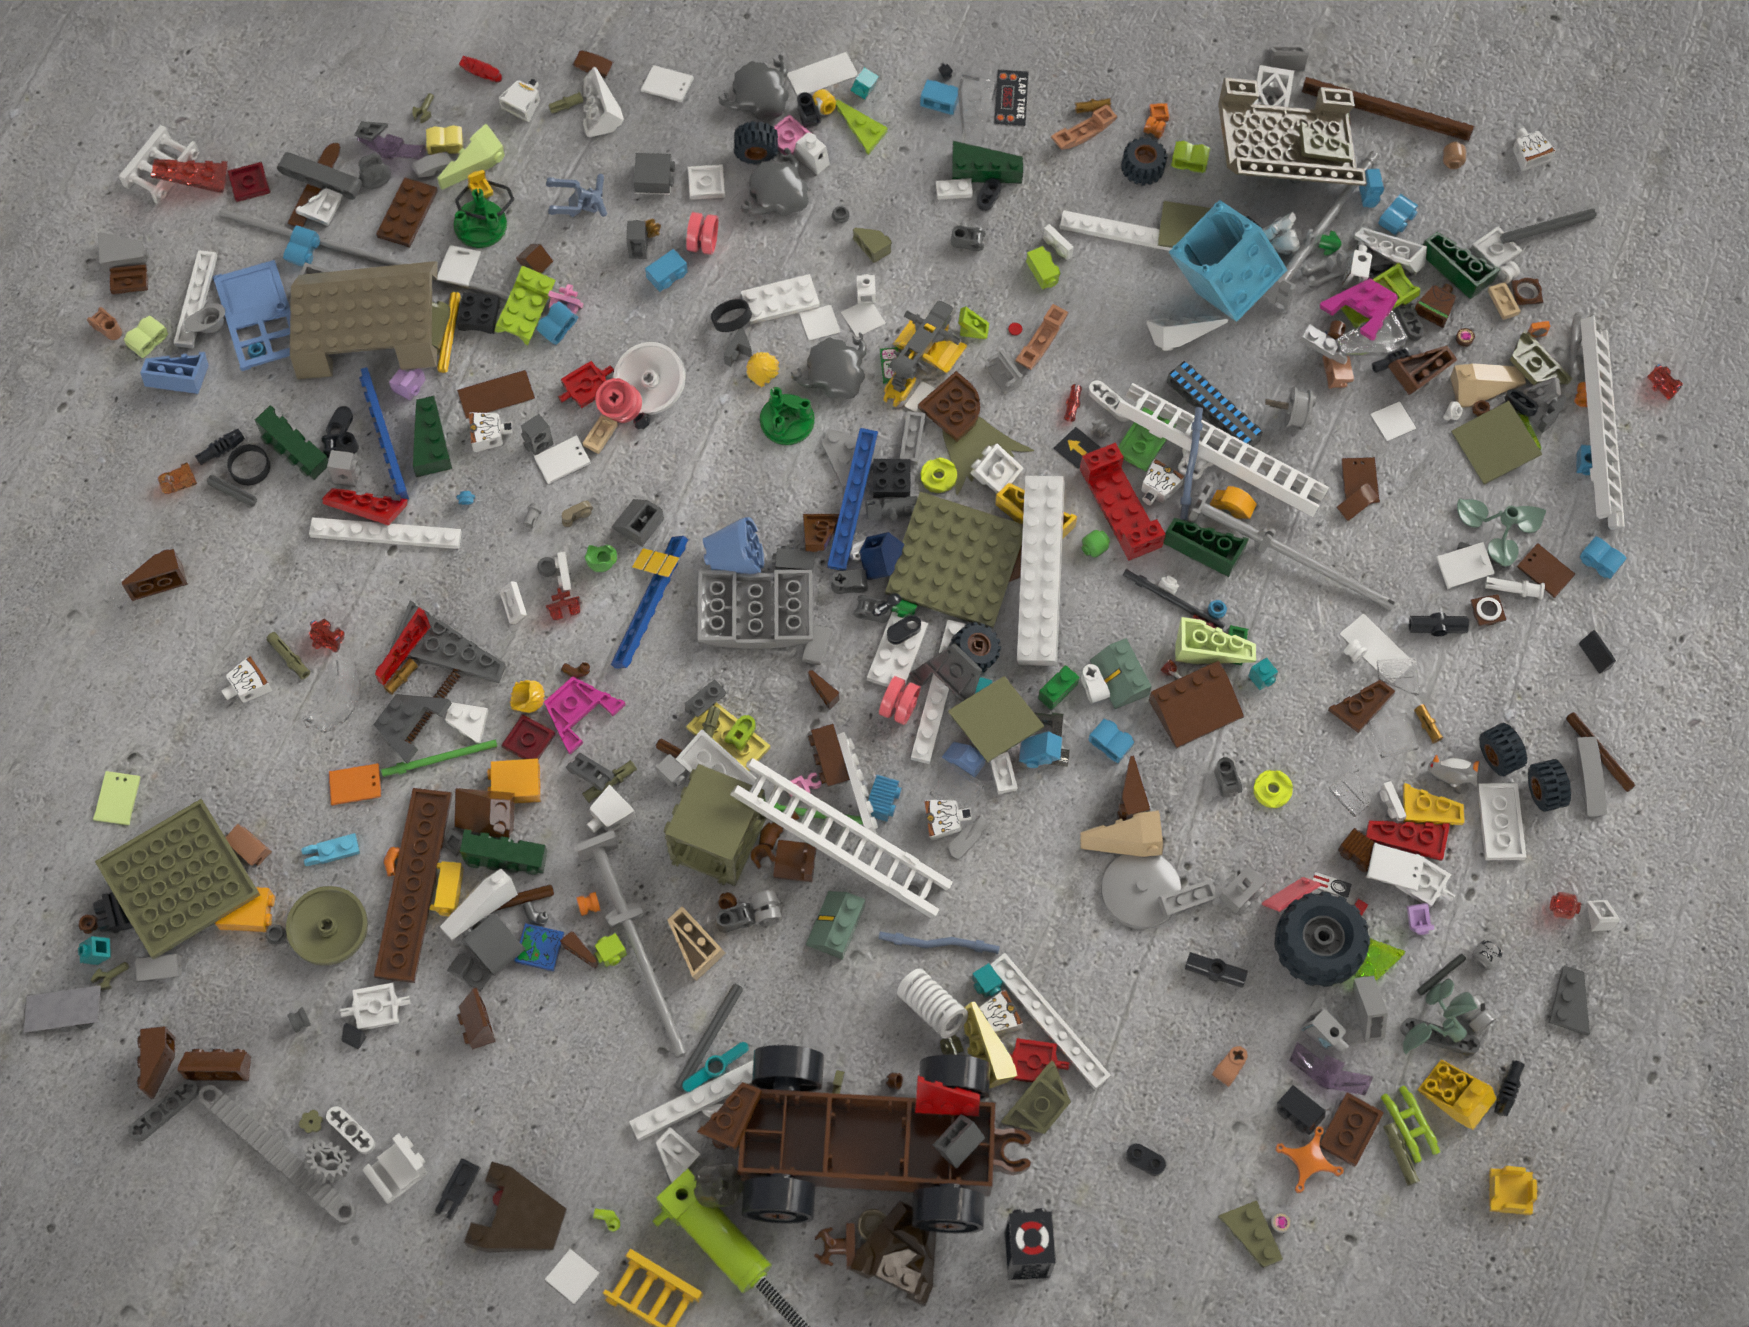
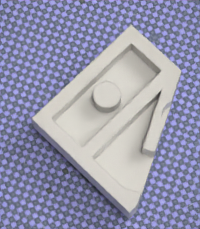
(468, 720)

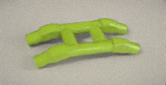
(1409, 1135)

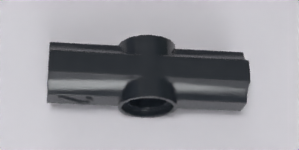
(1438, 624)
(1229, 973)

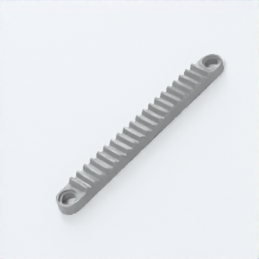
(276, 1153)

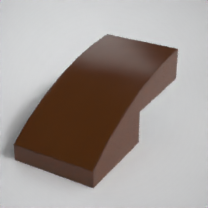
(588, 60)
(1357, 502)

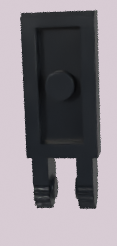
(458, 1187)

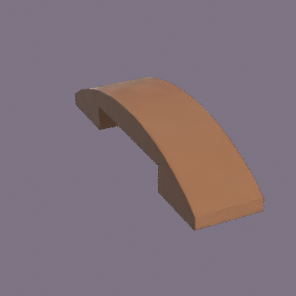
(1085, 130)
(1042, 338)

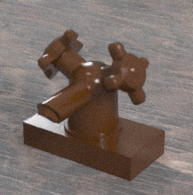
(837, 1246)

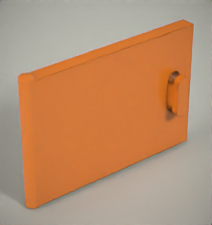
(354, 784)

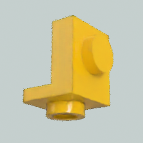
(478, 180)

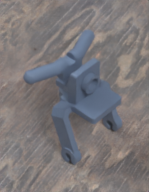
(580, 199)

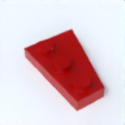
(938, 1099)

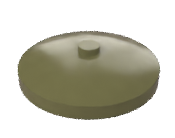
(327, 925)

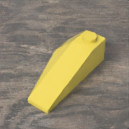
(987, 1046)

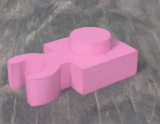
(806, 784)

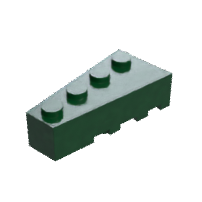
(984, 163)
(1458, 265)
(291, 443)
(430, 445)
(1206, 545)
(502, 853)

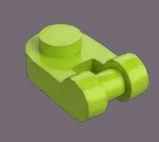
(745, 726)

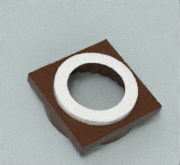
(1531, 283)
(1488, 620)

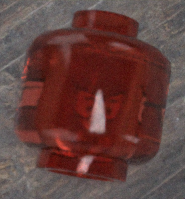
(1565, 905)

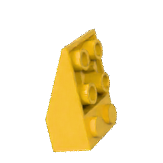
(1458, 1094)

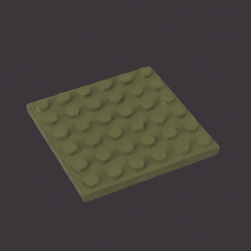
(956, 560)
(177, 878)

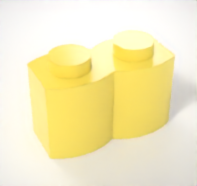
(444, 139)

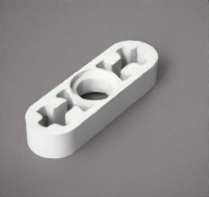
(1107, 393)
(344, 1116)

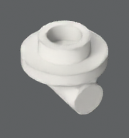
(1453, 411)
(1169, 584)

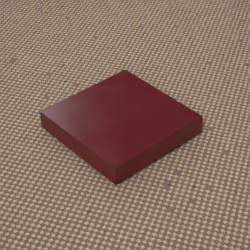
(248, 181)
(528, 739)

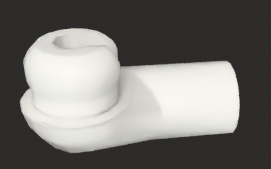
(854, 554)

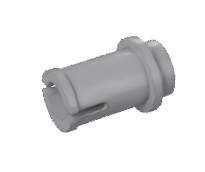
(532, 515)

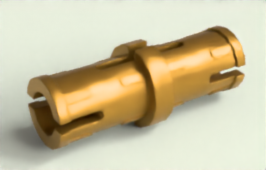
(1092, 105)
(400, 676)
(1428, 723)

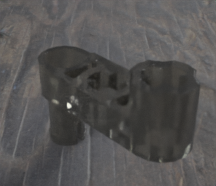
(1055, 722)

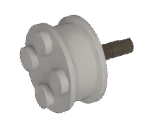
(1297, 408)

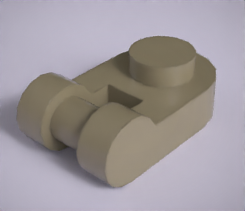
(575, 512)

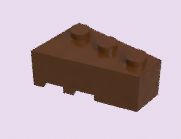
(1421, 368)
(828, 755)

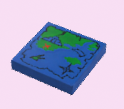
(541, 947)

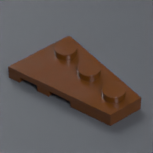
(818, 530)
(1363, 706)
(732, 1118)

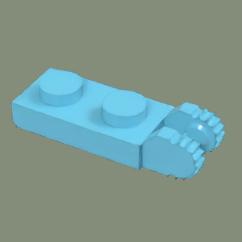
(332, 850)

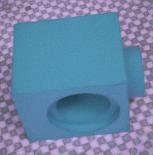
(1582, 455)

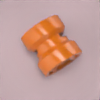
(1154, 127)
(1581, 397)
(588, 904)

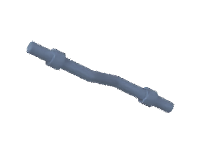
(1196, 427)
(900, 939)

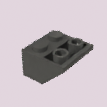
(639, 521)

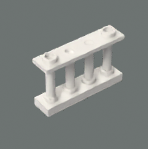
(147, 153)

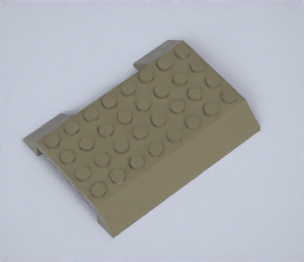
(1267, 137)
(362, 313)

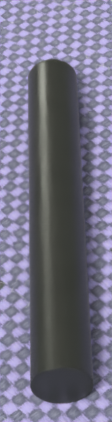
(1441, 974)

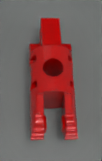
(480, 69)

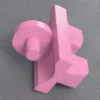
(572, 303)

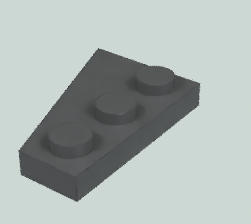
(1570, 1002)

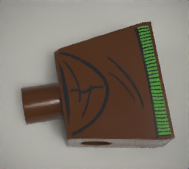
(1436, 304)

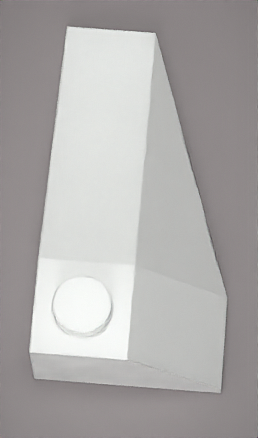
(601, 108)
(1394, 249)
(1174, 333)
(480, 902)

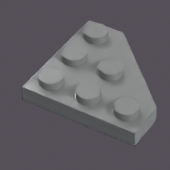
(840, 451)

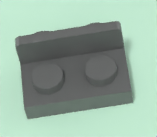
(705, 699)

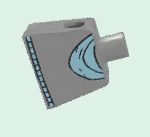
(1325, 1031)

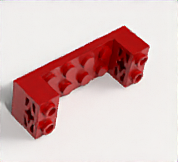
(1120, 503)

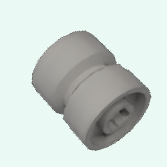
(766, 910)
(1480, 1017)

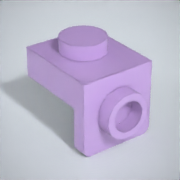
(1419, 918)

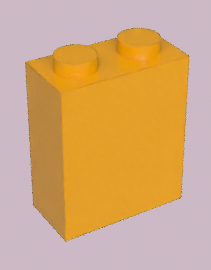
(516, 777)
(252, 916)

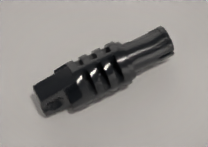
(1382, 364)
(219, 447)
(1509, 1089)

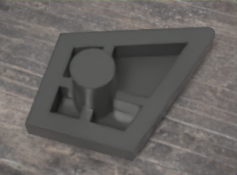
(370, 130)

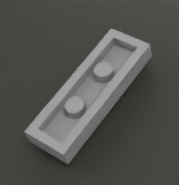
(912, 436)
(1187, 897)

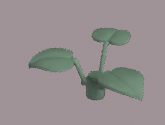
(1501, 550)
(1459, 1005)

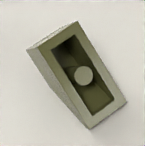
(873, 243)

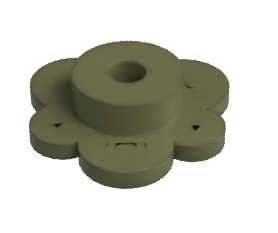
(313, 1116)

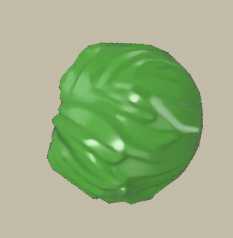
(600, 558)

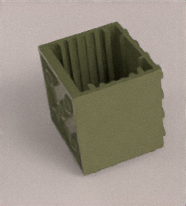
(712, 827)

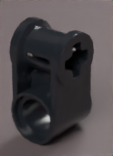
(808, 112)
(338, 443)

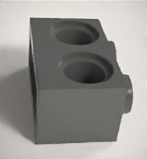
(637, 239)
(536, 435)

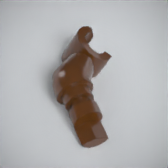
(767, 840)

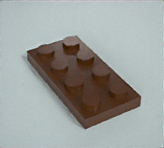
(407, 212)

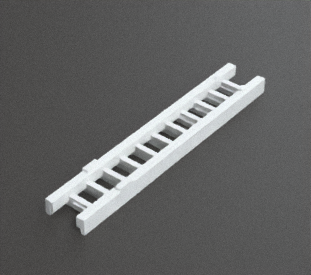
(1602, 424)
(1227, 442)
(818, 840)

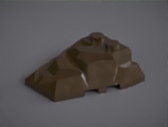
(899, 1255)

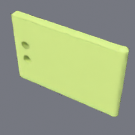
(117, 798)

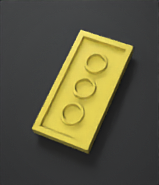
(755, 747)

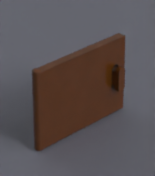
(1357, 474)
(1546, 569)

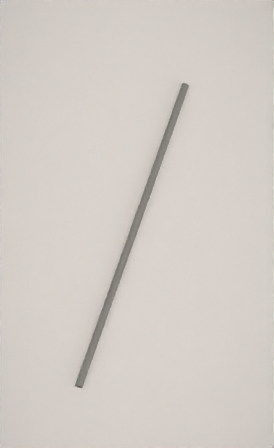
(346, 249)

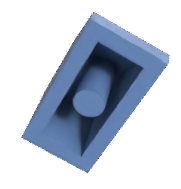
(965, 757)

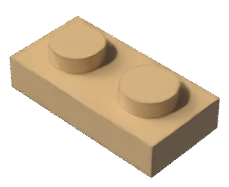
(1503, 300)
(600, 434)

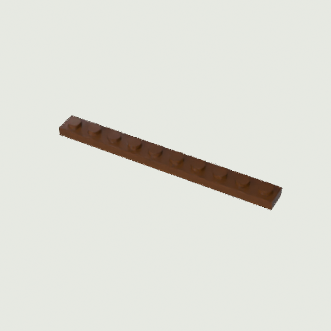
(1397, 111)

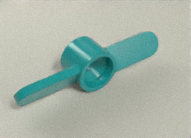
(704, 1074)

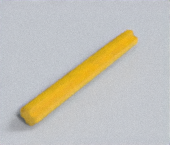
(447, 341)

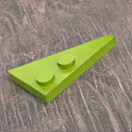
(865, 128)

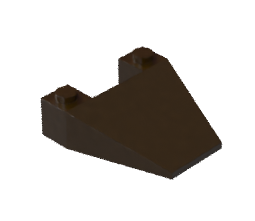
(524, 1218)

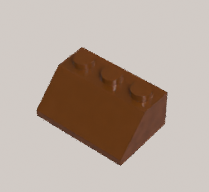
(215, 1065)

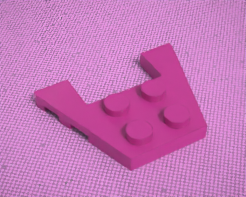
(1369, 300)
(573, 703)

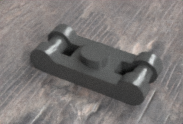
(589, 771)

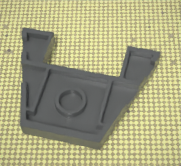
(953, 669)
(401, 718)

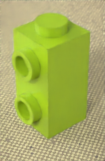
(1042, 267)

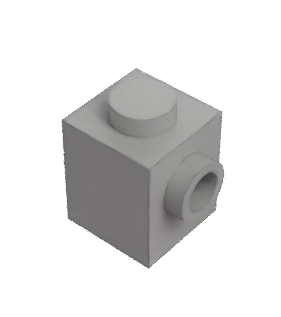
(671, 771)

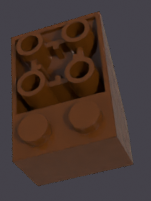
(155, 1058)

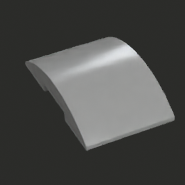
(755, 608)

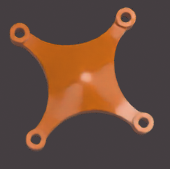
(1309, 1159)

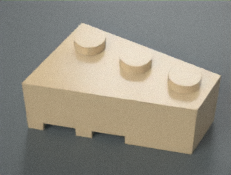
(695, 943)

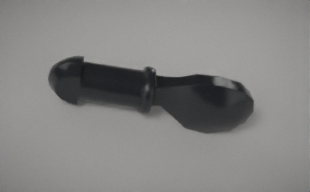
(893, 600)

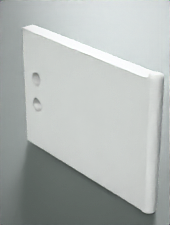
(667, 83)
(458, 266)
(562, 459)
(1465, 565)
(1395, 867)

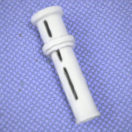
(1524, 589)

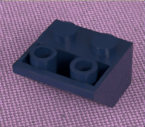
(880, 555)

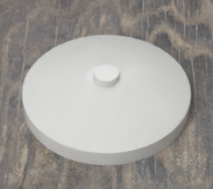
(655, 374)

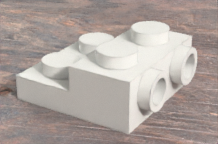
(995, 468)

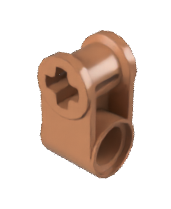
(106, 324)
(1229, 1068)

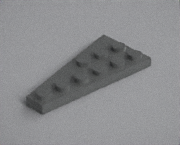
(450, 650)

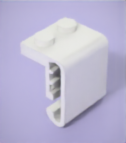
(396, 1169)

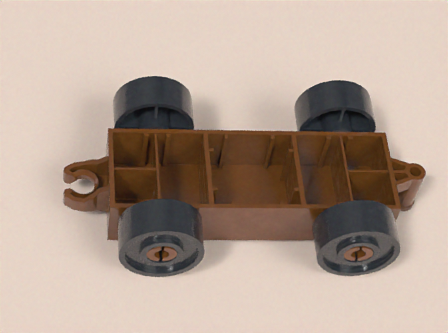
(865, 1143)

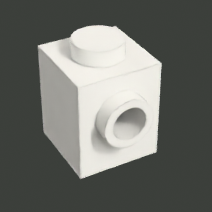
(866, 289)

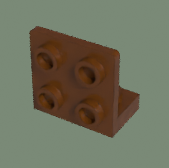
(794, 861)

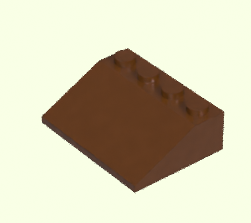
(1196, 704)

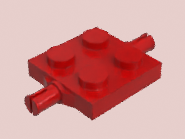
(584, 383)
(1032, 1057)

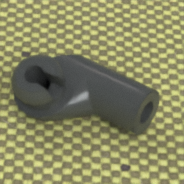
(533, 916)

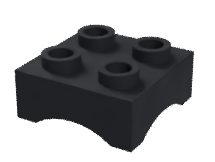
(478, 312)
(891, 478)

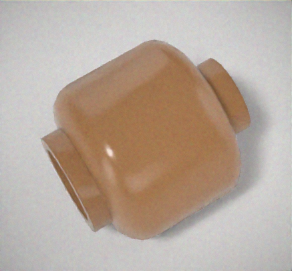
(1454, 155)

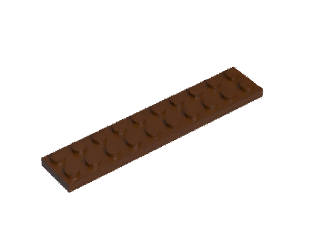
(413, 885)

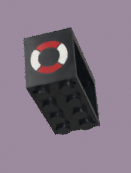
(1029, 1244)

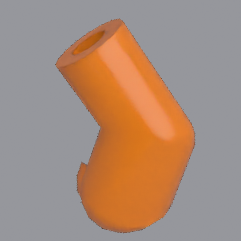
(389, 860)

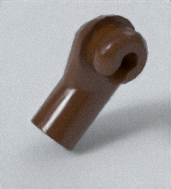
(581, 671)

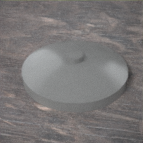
(1133, 888)

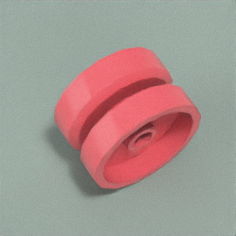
(702, 233)
(618, 400)
(899, 700)

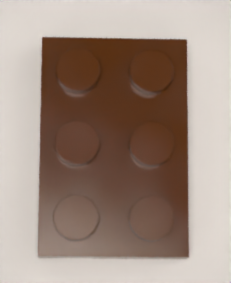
(1351, 1129)

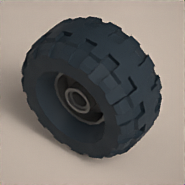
(1322, 939)

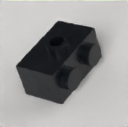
(1300, 1110)

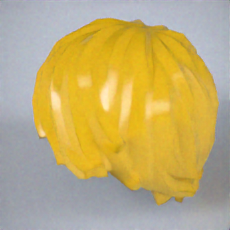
(762, 368)
(527, 696)

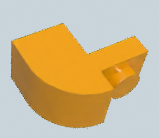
(1234, 500)

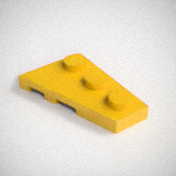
(1428, 808)

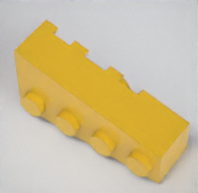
(1011, 502)

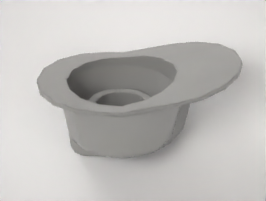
(207, 319)

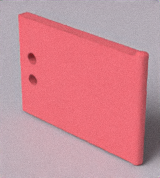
(1294, 891)

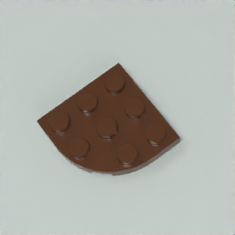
(953, 406)

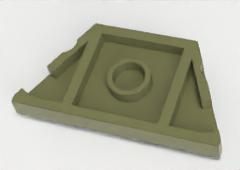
(1536, 362)
(1040, 1103)

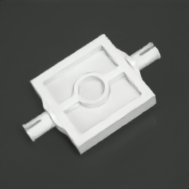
(1281, 223)
(1431, 884)
(375, 1006)

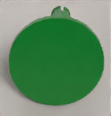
(478, 232)
(786, 418)

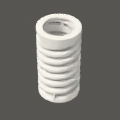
(932, 1003)

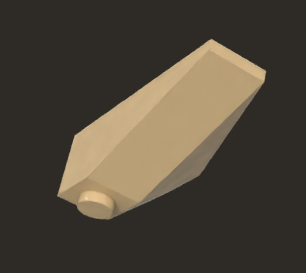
(1483, 382)
(1133, 837)

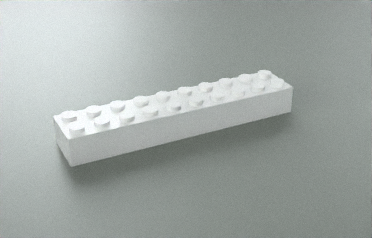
(1040, 571)

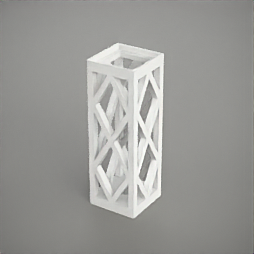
(1281, 87)

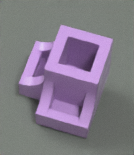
(407, 383)

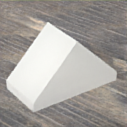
(1601, 915)

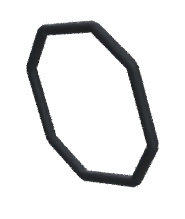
(484, 217)

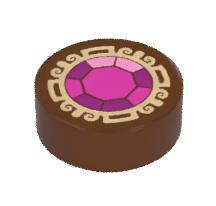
(1465, 337)

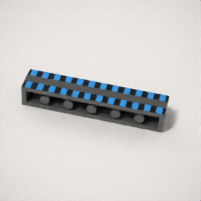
(1215, 406)

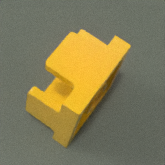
(1512, 1190)

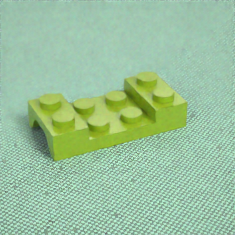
(1395, 281)
(525, 304)

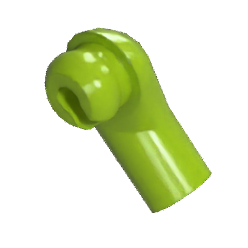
(609, 1217)

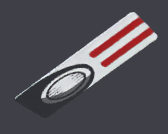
(1333, 885)

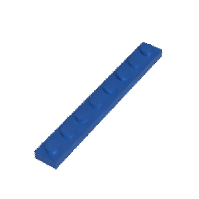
(384, 440)
(852, 499)
(646, 608)

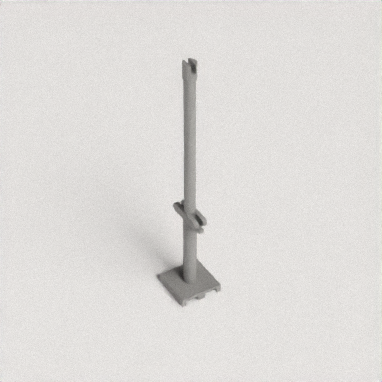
(1283, 290)
(1264, 539)
(624, 915)

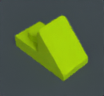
(972, 324)

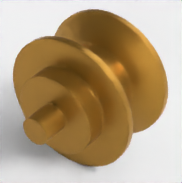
(652, 228)

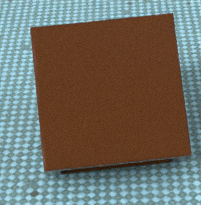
(535, 258)

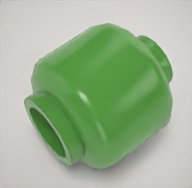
(1095, 543)

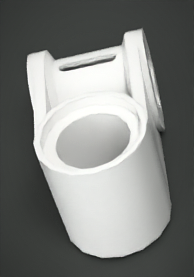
(1095, 686)

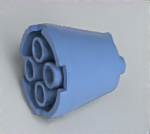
(735, 548)

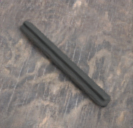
(1548, 226)
(709, 1035)

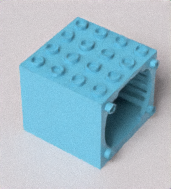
(1228, 260)

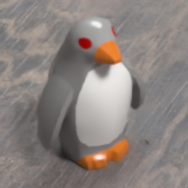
(1455, 771)

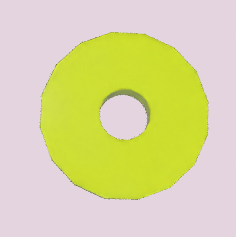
(938, 485)
(1270, 799)

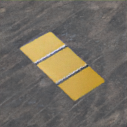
(655, 562)

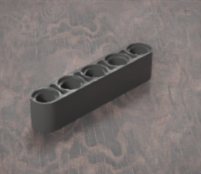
(319, 175)

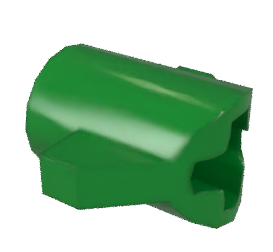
(1330, 243)
(904, 608)

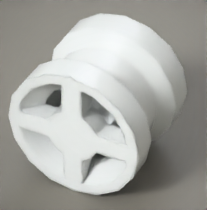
(1508, 271)
(1355, 650)

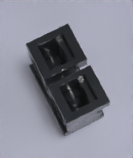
(116, 917)

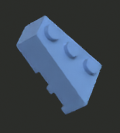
(175, 374)

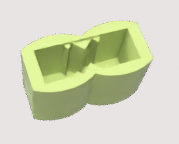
(146, 336)

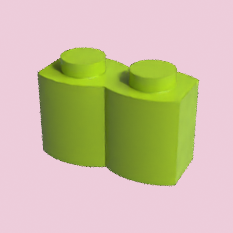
(1190, 156)

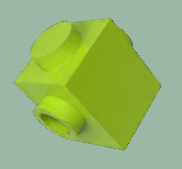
(609, 950)

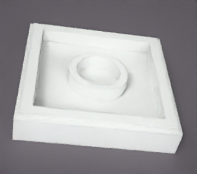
(706, 182)
(1493, 250)

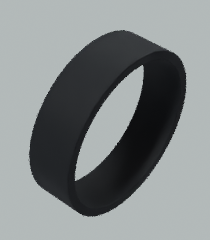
(734, 324)
(246, 448)

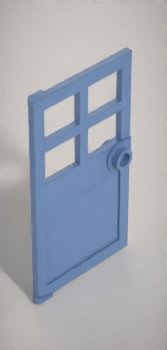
(251, 299)

